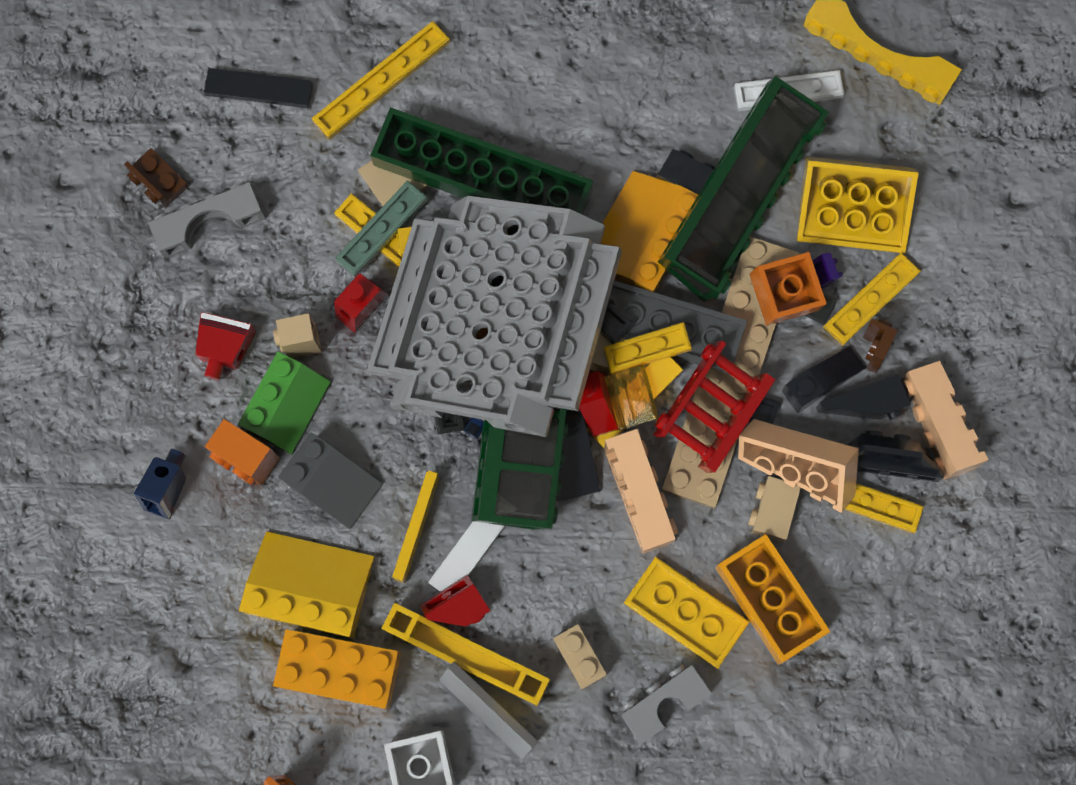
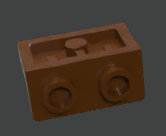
(157, 177)
(881, 335)

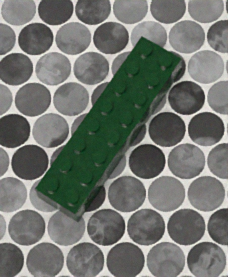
(473, 166)

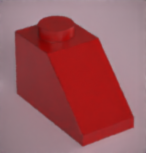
(597, 406)
(456, 605)

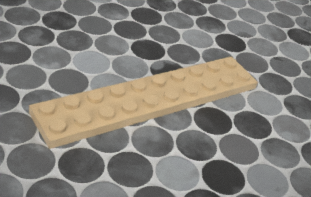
(684, 475)

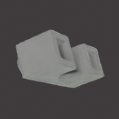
(684, 686)

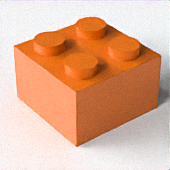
(787, 288)
(239, 450)

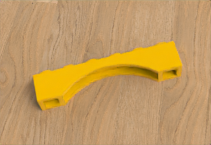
(925, 75)
(465, 653)

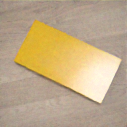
(686, 612)

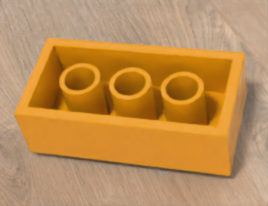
(772, 599)
(337, 669)

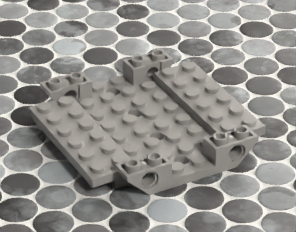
(537, 321)

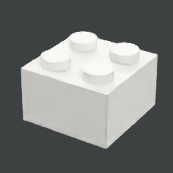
(420, 760)

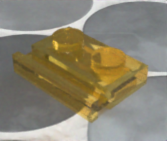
(631, 397)

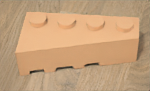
(942, 420)
(802, 460)
(639, 491)

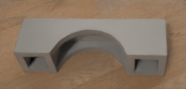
(175, 230)

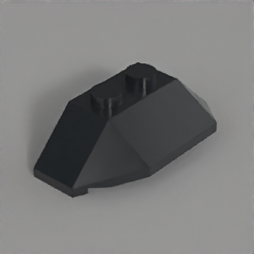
(895, 457)

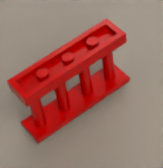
(741, 409)

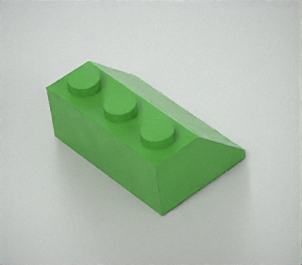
(284, 403)

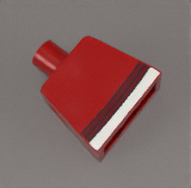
(359, 302)
(222, 343)

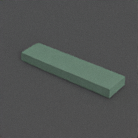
(381, 228)

